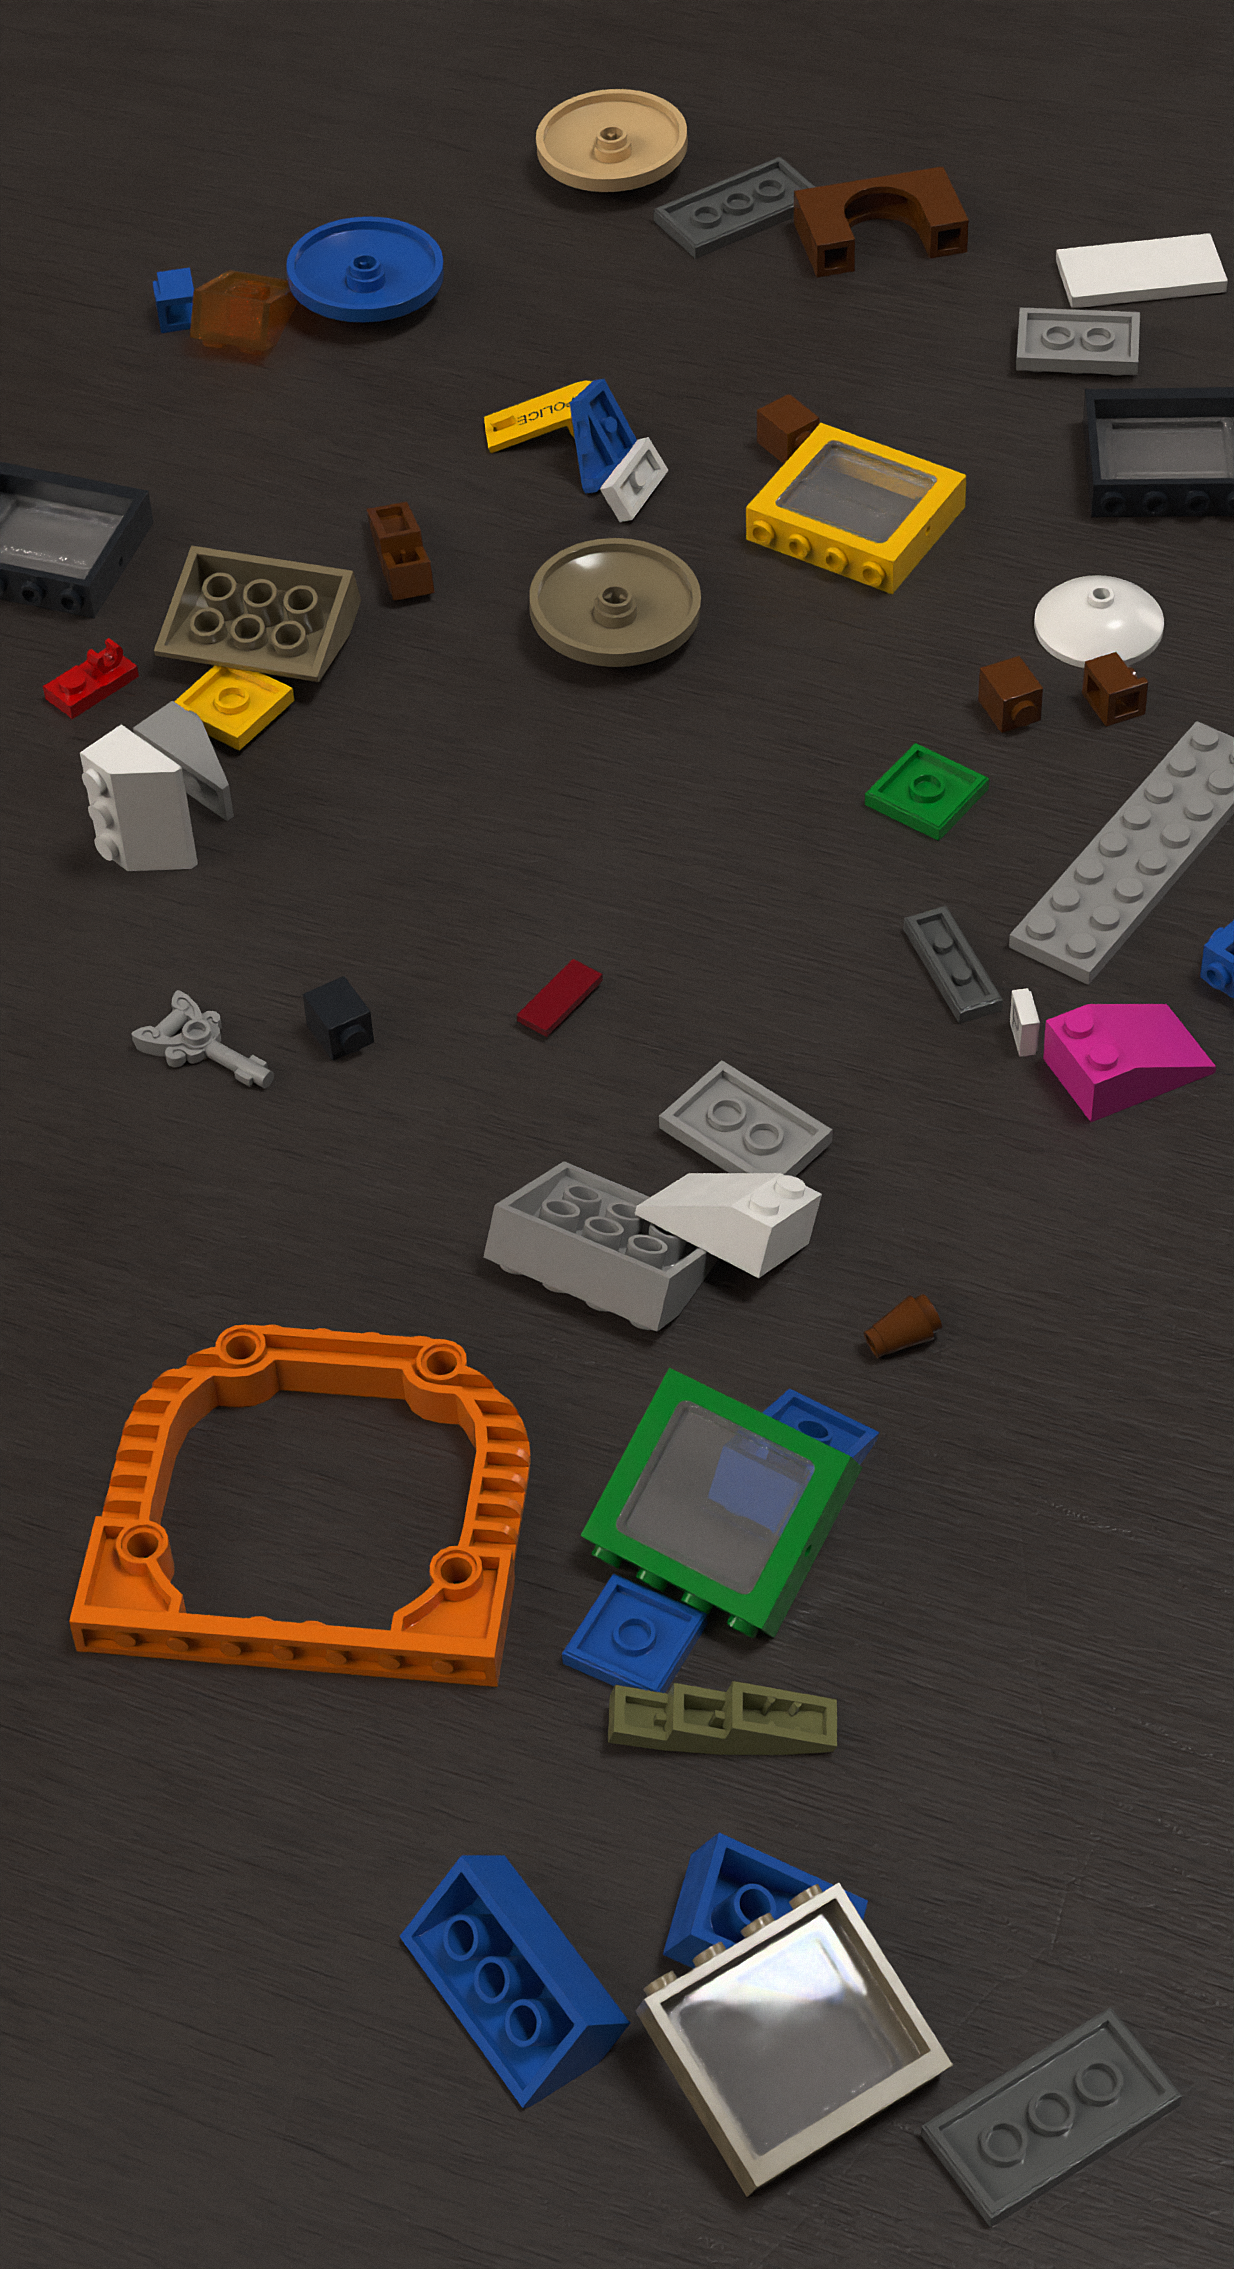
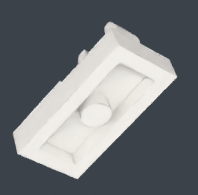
(634, 480)

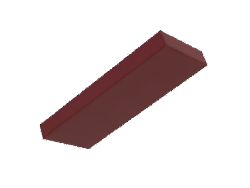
(559, 997)

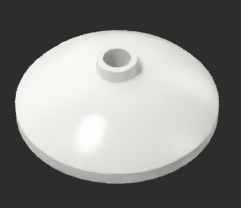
(1098, 618)

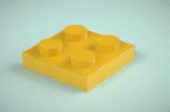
(236, 703)

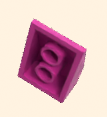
(1121, 1055)

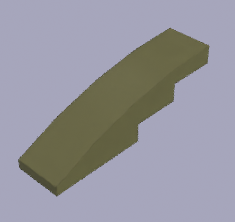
(733, 1722)

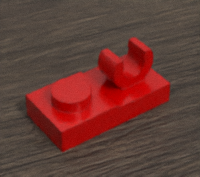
(91, 681)

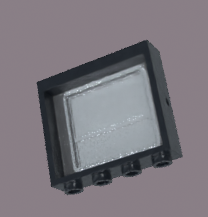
(1160, 451)
(66, 538)

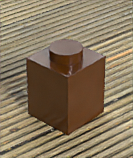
(784, 426)
(1010, 694)

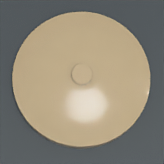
(611, 140)

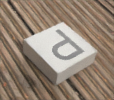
(1024, 1022)

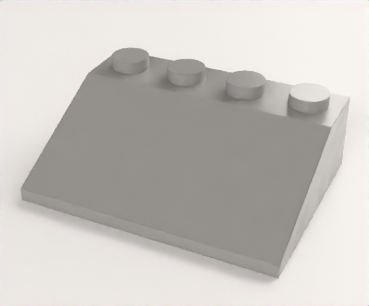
(587, 1242)

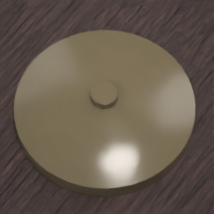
(615, 602)

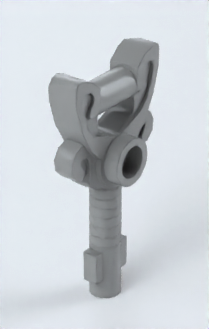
(197, 1042)

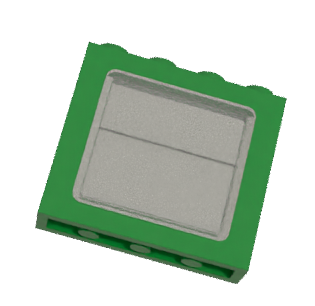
(720, 1504)

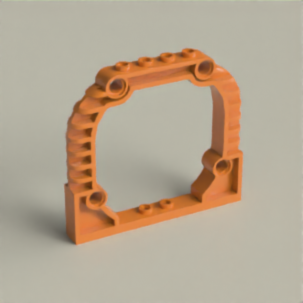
(440, 1636)

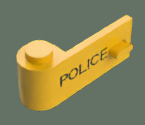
(532, 418)

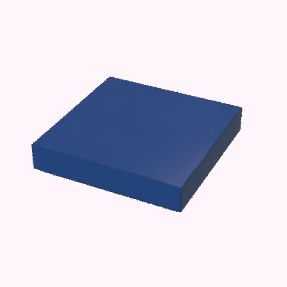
(634, 1637)

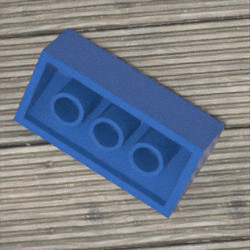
(513, 1978)

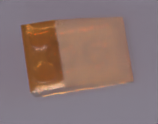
(241, 311)

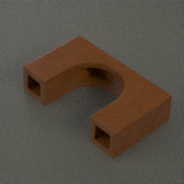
(915, 198)

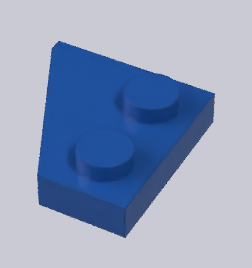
(599, 433)

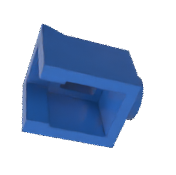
(174, 299)

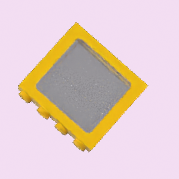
(856, 507)

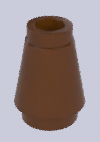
(904, 1326)

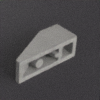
(185, 741)

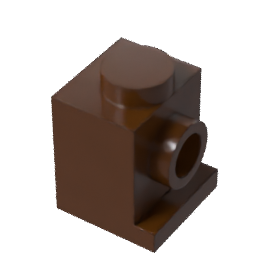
(1114, 689)

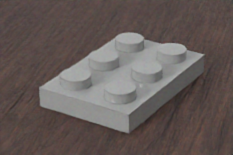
(1078, 341)
(744, 1125)

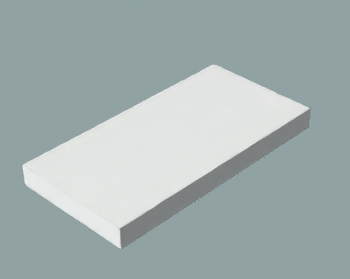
(1141, 271)

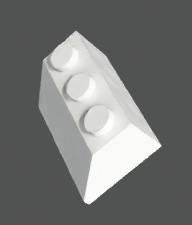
(137, 804)

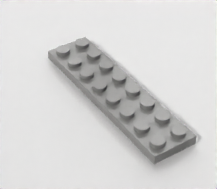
(1133, 858)

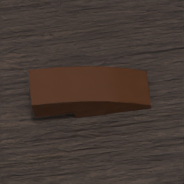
(401, 551)

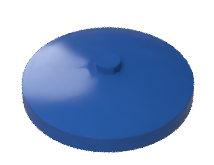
(365, 269)

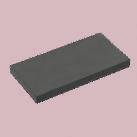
(732, 208)
(1050, 2116)

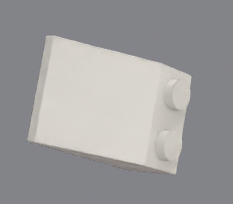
(737, 1216)

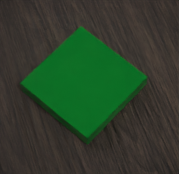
(927, 791)

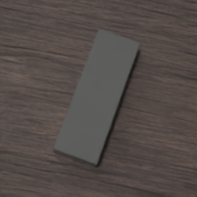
(952, 964)

